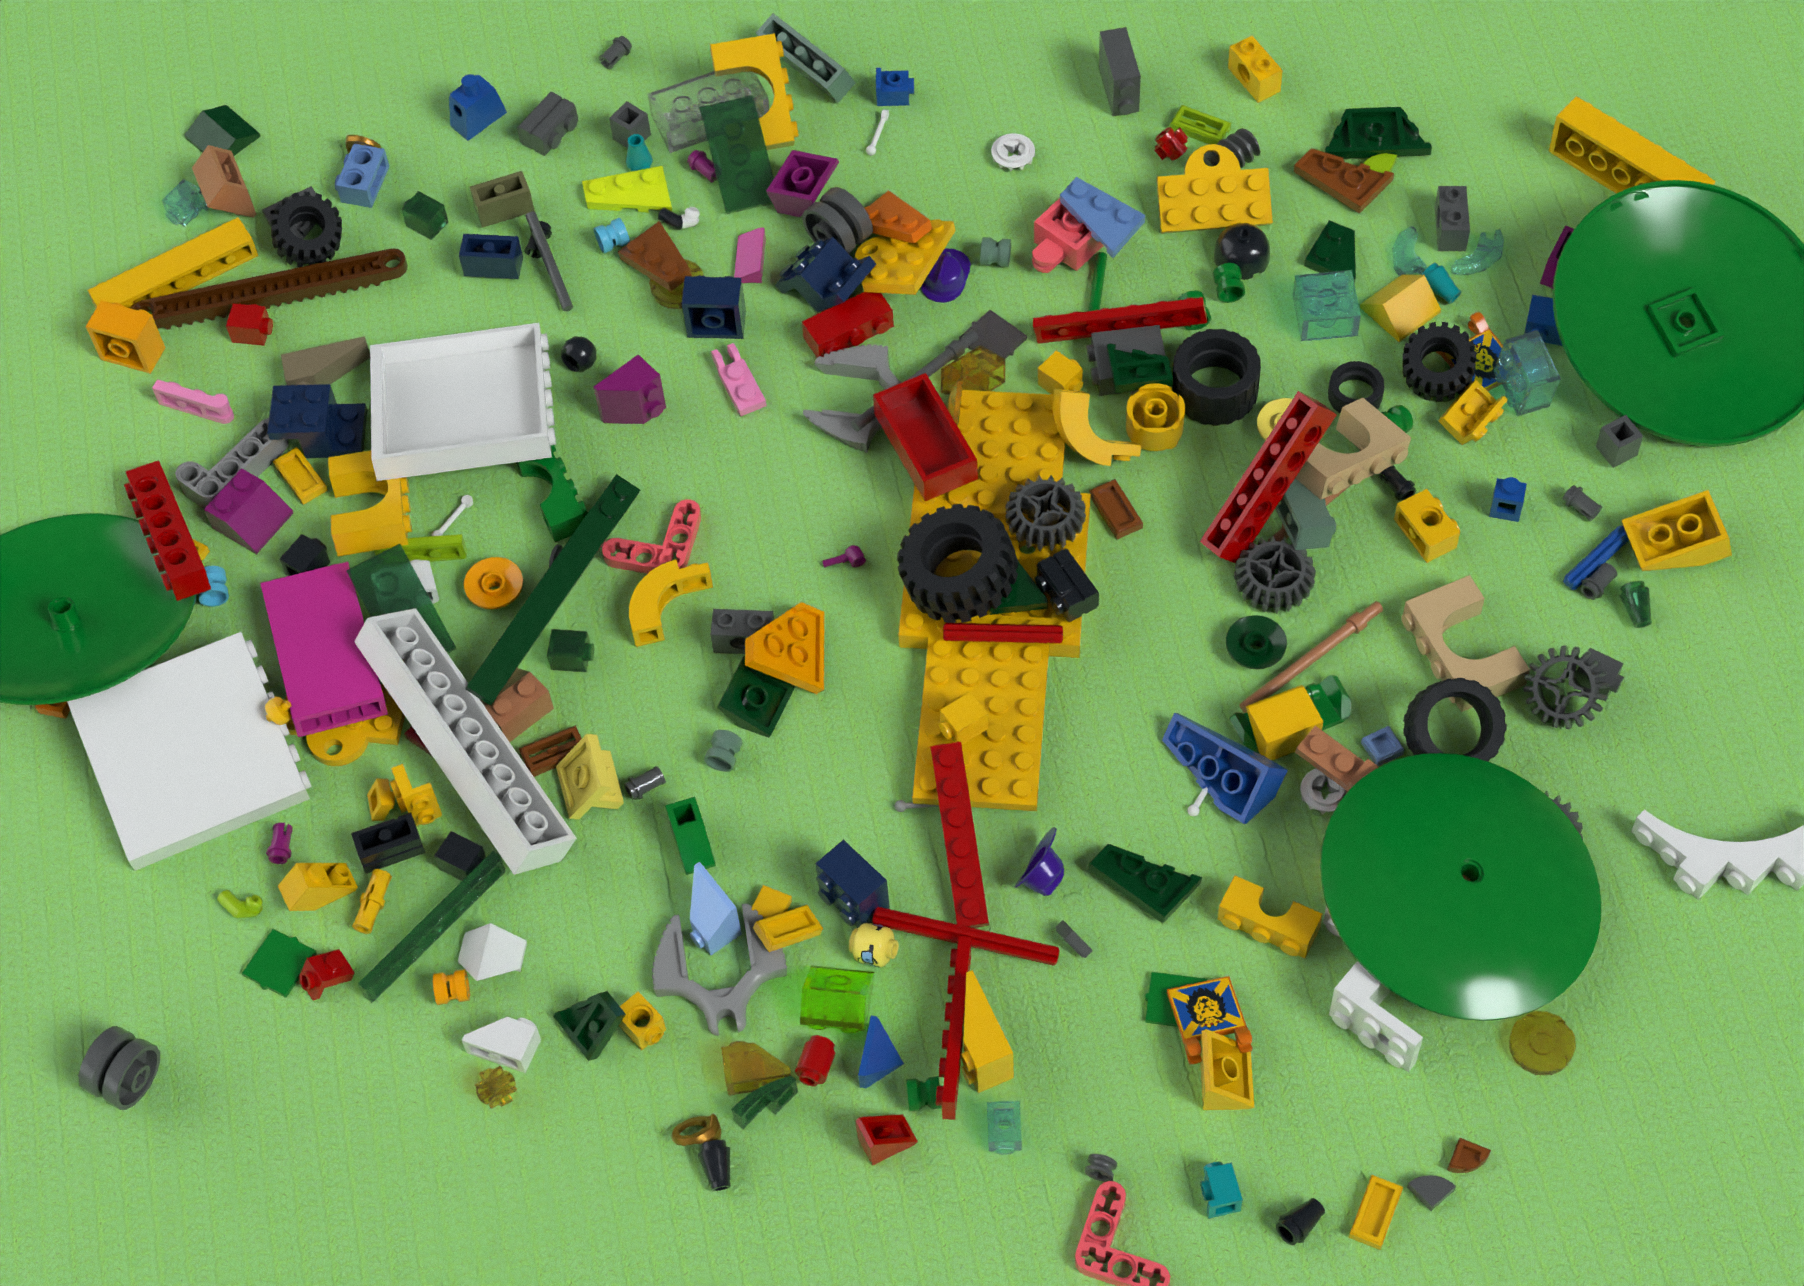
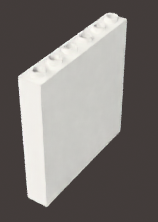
(460, 401)
(189, 751)

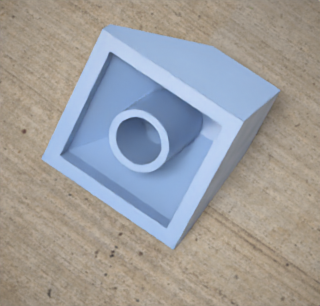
(712, 913)

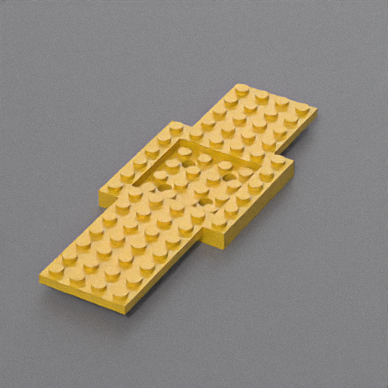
(1012, 442)

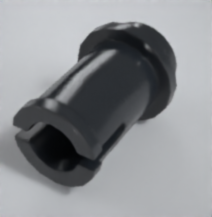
(532, 244)
(1398, 483)

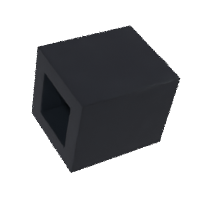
(304, 556)
(459, 856)

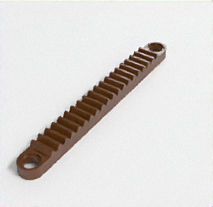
(274, 288)

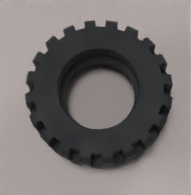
(967, 593)

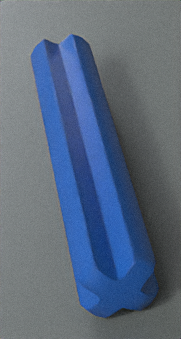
(1595, 558)

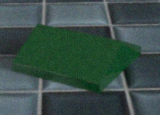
(221, 129)
(755, 700)

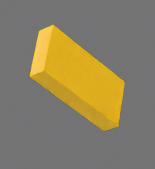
(300, 475)
(787, 928)
(1375, 1212)

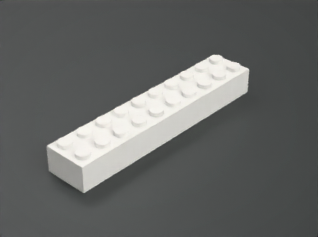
(465, 741)

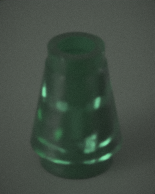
(1636, 601)

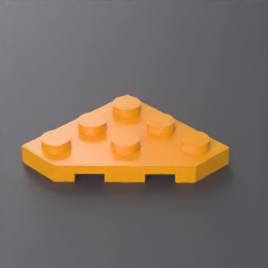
(791, 648)

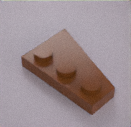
(1346, 182)
(656, 257)

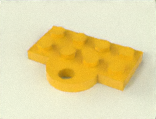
(1213, 195)
(904, 265)
(355, 736)

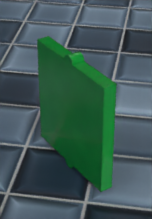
(278, 963)
(1158, 1005)

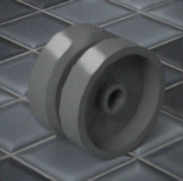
(838, 217)
(119, 1067)

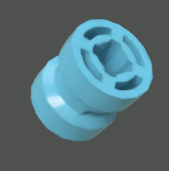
(611, 235)
(219, 592)

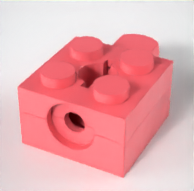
(1060, 240)

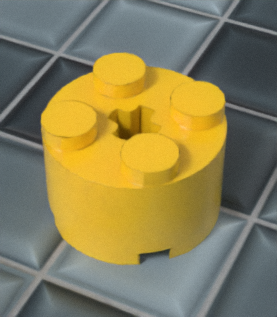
(1155, 417)

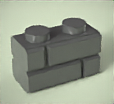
(548, 124)

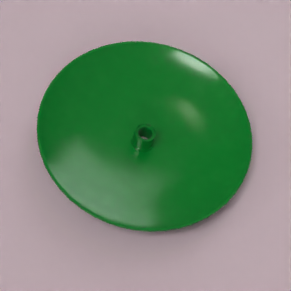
(80, 608)
(1449, 942)

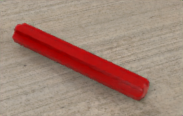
(1003, 633)

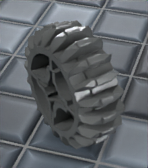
(1041, 499)
(1258, 565)
(1570, 672)

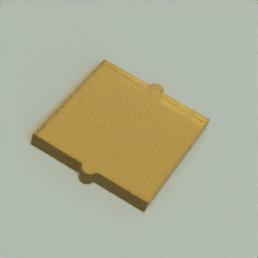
(954, 401)

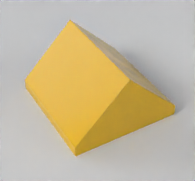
(1403, 305)
(1283, 721)
(1225, 1074)

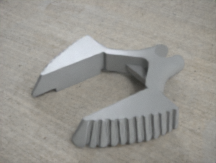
(857, 362)
(672, 977)

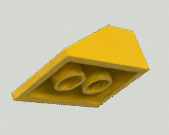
(1678, 534)
(986, 1050)

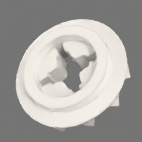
(1012, 143)
(1315, 781)

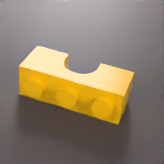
(1291, 932)

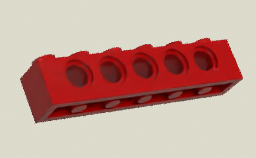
(1268, 477)
(167, 531)

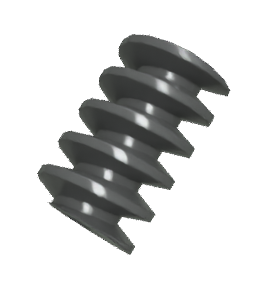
(1241, 143)

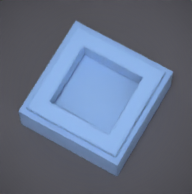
(1382, 746)

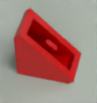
(884, 1136)

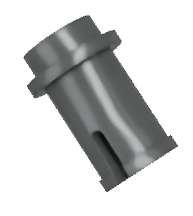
(620, 47)
(1582, 502)
(1594, 586)
(643, 783)

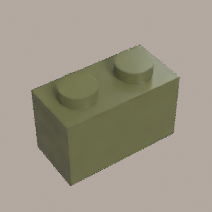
(502, 199)

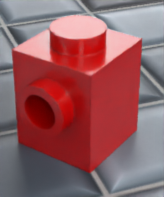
(249, 324)

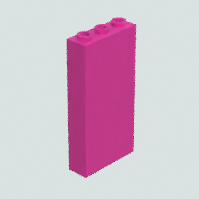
(314, 634)

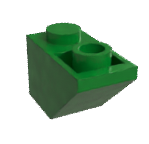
(690, 834)

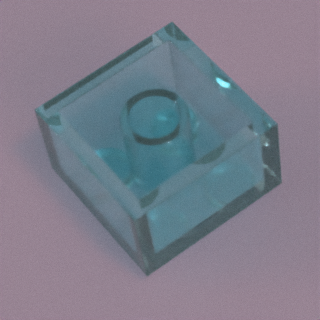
(1326, 305)
(1527, 373)

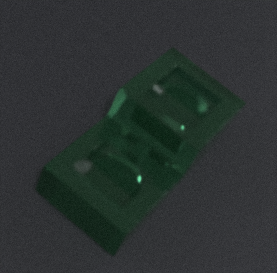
(772, 1095)

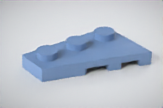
(1105, 216)

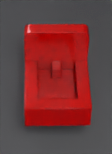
(324, 971)

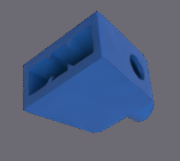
(474, 106)

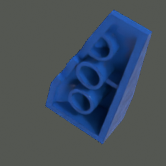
(1235, 775)

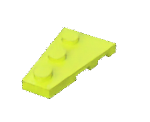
(634, 189)

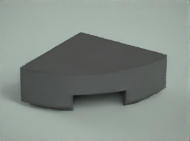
(1073, 939)
(1431, 1189)

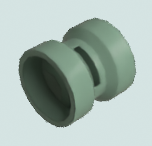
(995, 252)
(723, 749)

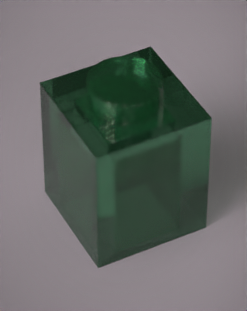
(424, 215)
(569, 650)

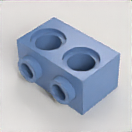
(362, 175)

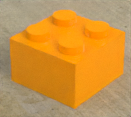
(125, 336)

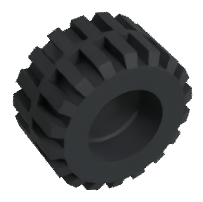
(306, 209)
(1444, 340)

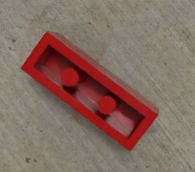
(848, 323)

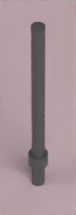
(952, 352)

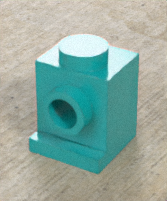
(1221, 1189)

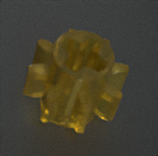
(495, 1087)

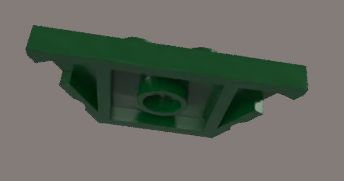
(1375, 132)

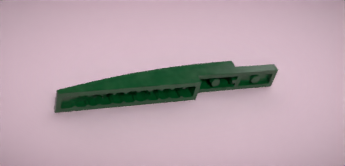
(552, 590)

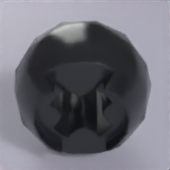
(578, 354)

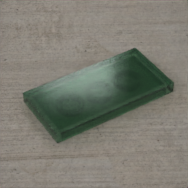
(738, 153)
(391, 585)

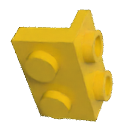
(1471, 413)
(419, 800)

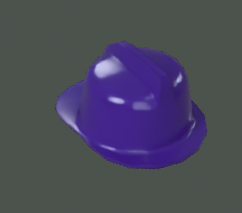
(947, 276)
(1044, 868)

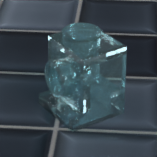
(184, 203)
(1004, 1114)

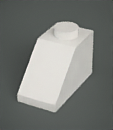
(505, 1042)

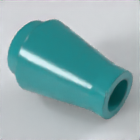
(638, 155)
(1441, 283)

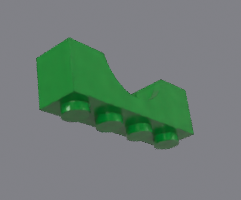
(560, 509)

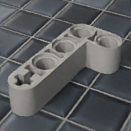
(252, 454)

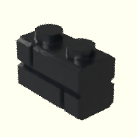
(1067, 585)
(388, 843)

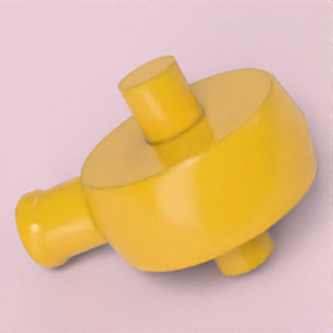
(278, 710)

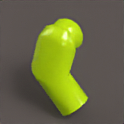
(240, 909)

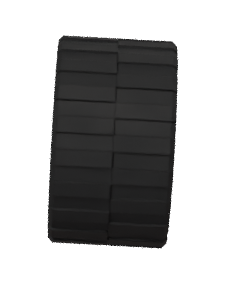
(1222, 350)
(1479, 697)

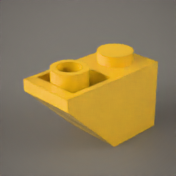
(316, 885)

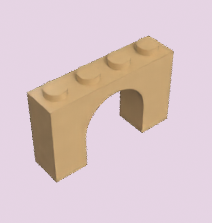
(1375, 436)
(1440, 609)

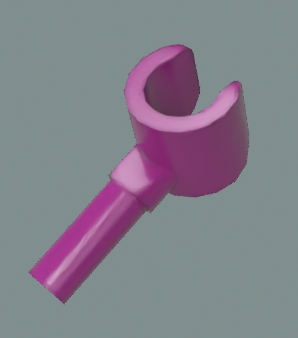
(852, 554)

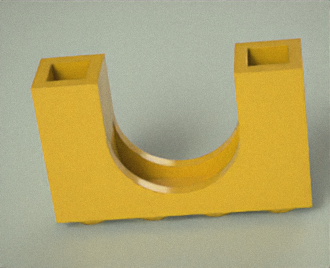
(761, 57)
(374, 527)

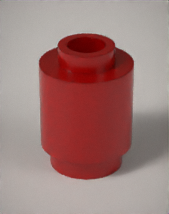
(815, 1060)

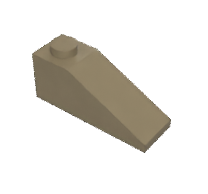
(325, 362)

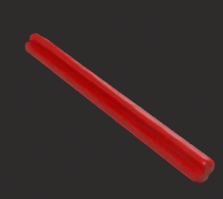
(979, 938)

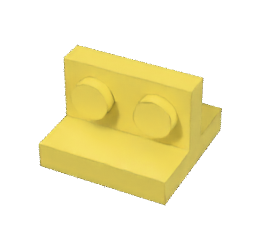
(588, 778)

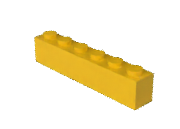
(180, 267)

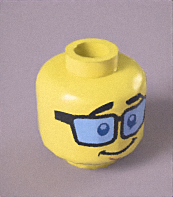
(873, 944)

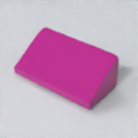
(750, 256)

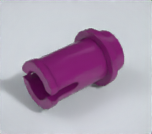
(698, 161)
(280, 842)

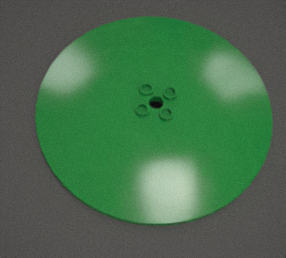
(1694, 256)

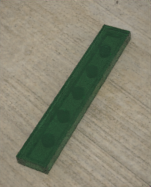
(432, 927)

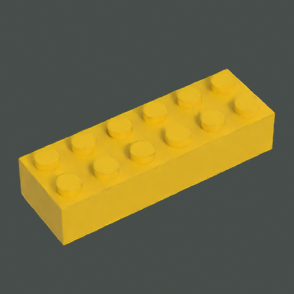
(1614, 152)

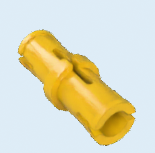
(372, 901)

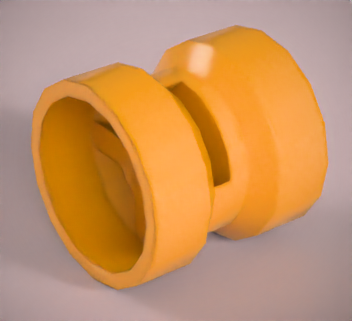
(458, 986)

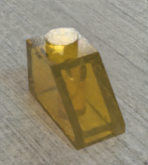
(750, 1067)

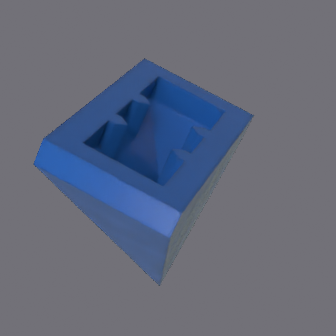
(878, 1055)

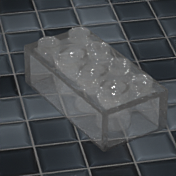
(677, 106)

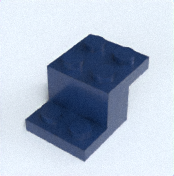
(824, 274)
(317, 420)

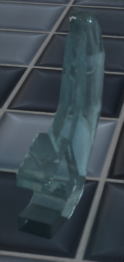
(1404, 256)
(1484, 256)

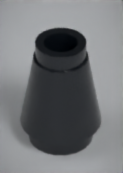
(716, 1164)
(1299, 1222)

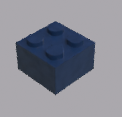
(714, 307)
(851, 884)

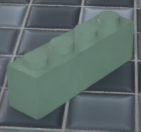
(809, 59)
(1305, 518)

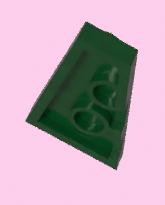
(1147, 885)

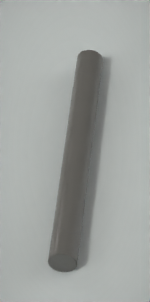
(549, 261)

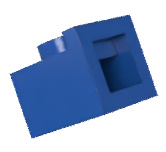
(893, 87)
(1510, 492)

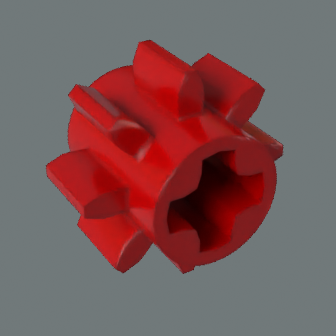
(1171, 143)

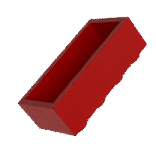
(925, 437)

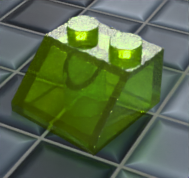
(836, 999)

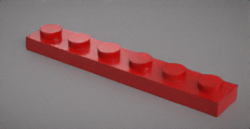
(1081, 324)
(959, 835)
(953, 1038)

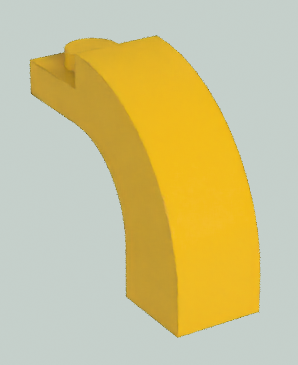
(1072, 423)
(657, 591)

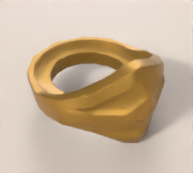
(356, 139)
(710, 1132)

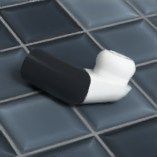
(681, 221)

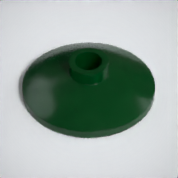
(1260, 632)

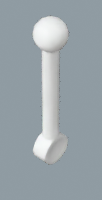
(871, 150)
(466, 502)
(1193, 810)

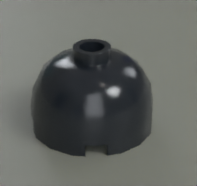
(1244, 246)

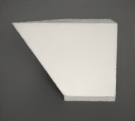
(491, 952)

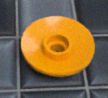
(492, 573)

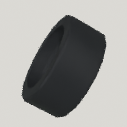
(1355, 371)

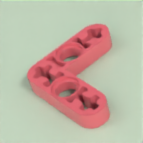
(659, 553)
(1102, 1244)

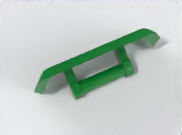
(1328, 697)

